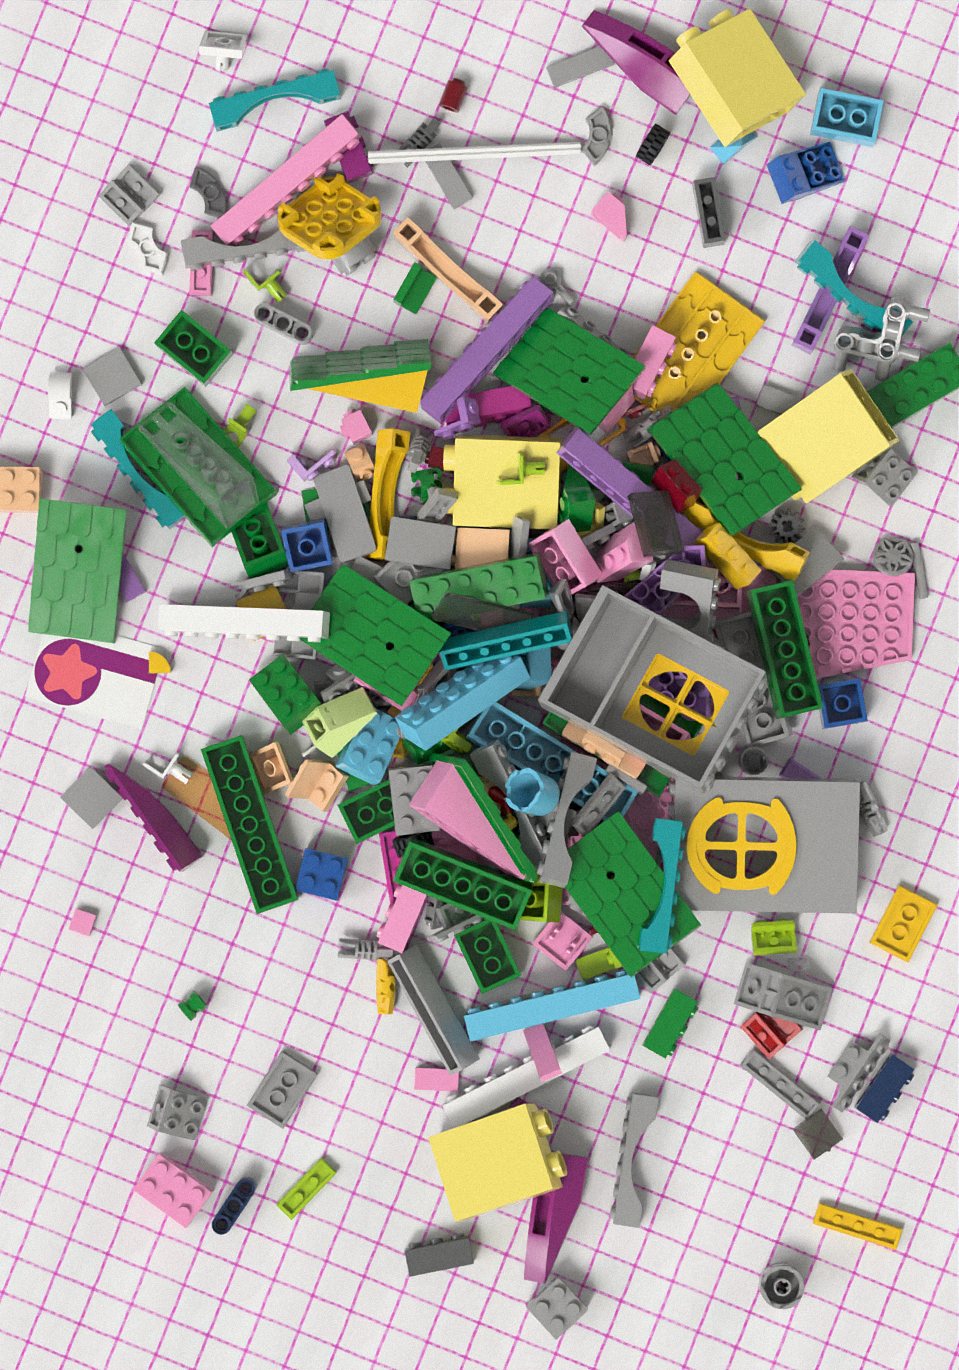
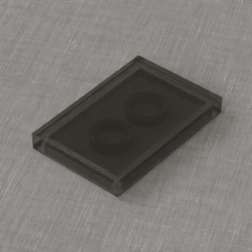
(655, 523)

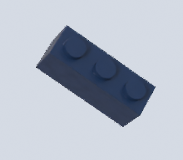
(884, 1088)

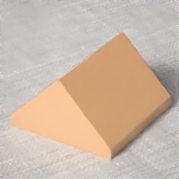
(271, 767)

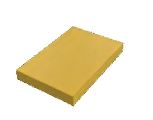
(903, 923)

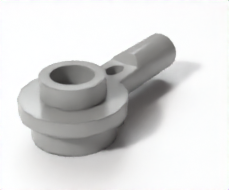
(551, 279)

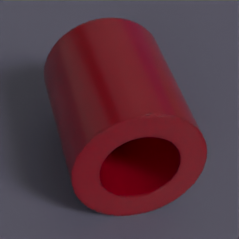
(453, 95)

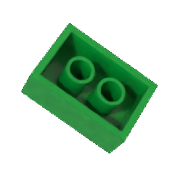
(193, 348)
(285, 693)
(487, 955)

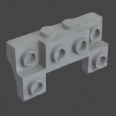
(308, 589)

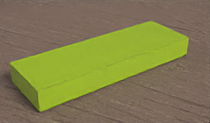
(306, 1188)

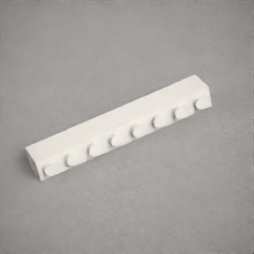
(243, 621)
(523, 1078)

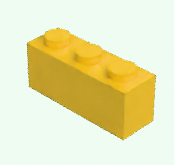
(728, 556)

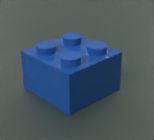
(307, 545)
(842, 704)
(321, 874)

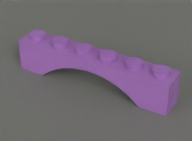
(823, 303)

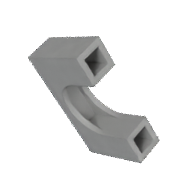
(700, 585)

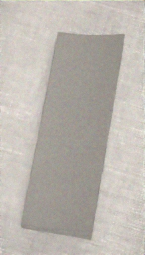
(739, 638)

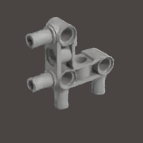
(871, 344)

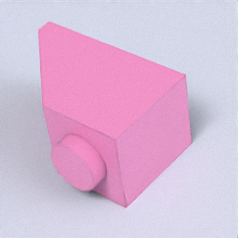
(611, 214)

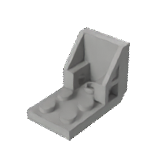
(783, 996)

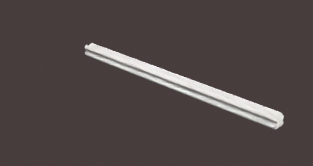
(475, 152)

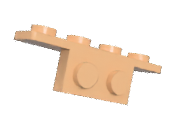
(604, 750)

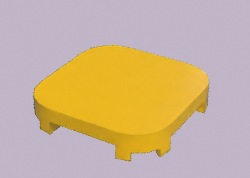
(329, 217)

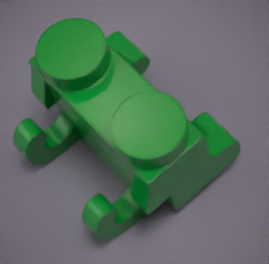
(427, 481)

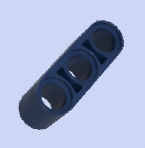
(229, 1215)

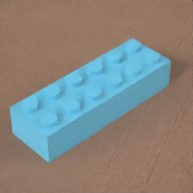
(460, 699)

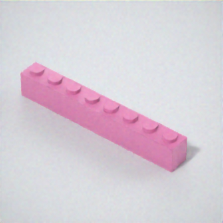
(286, 181)

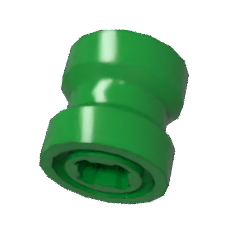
(192, 1005)

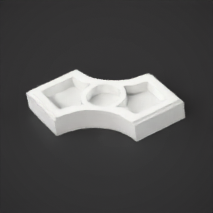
(142, 239)

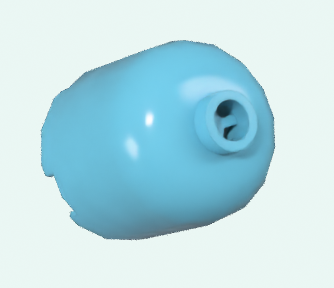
(532, 792)

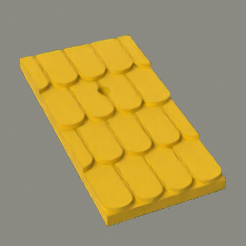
(698, 359)

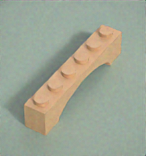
(447, 271)

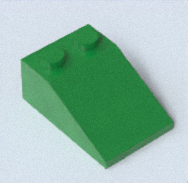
(577, 501)
(260, 544)

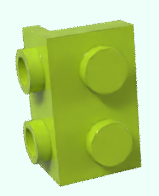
(773, 937)

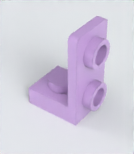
(299, 465)

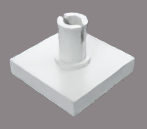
(222, 46)

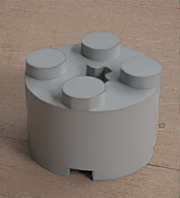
(361, 252)
(793, 1289)

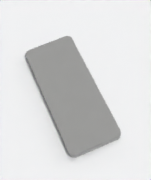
(345, 514)

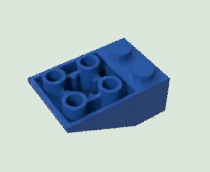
(805, 172)

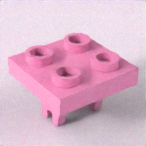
(562, 941)

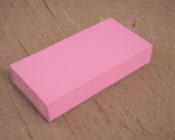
(435, 1079)

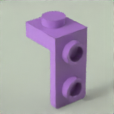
(469, 418)

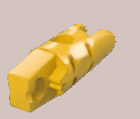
(385, 987)

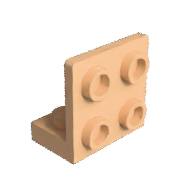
(317, 782)

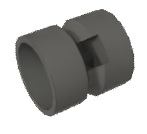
(753, 761)

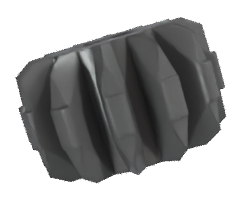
(794, 526)

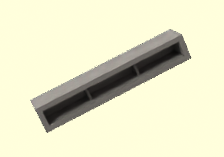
(433, 1010)

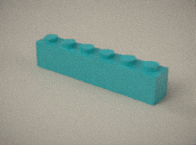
(506, 640)

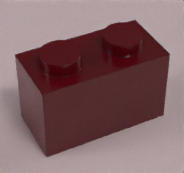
(679, 483)

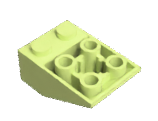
(339, 721)

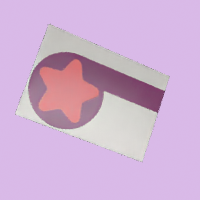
(95, 677)

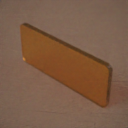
(198, 795)

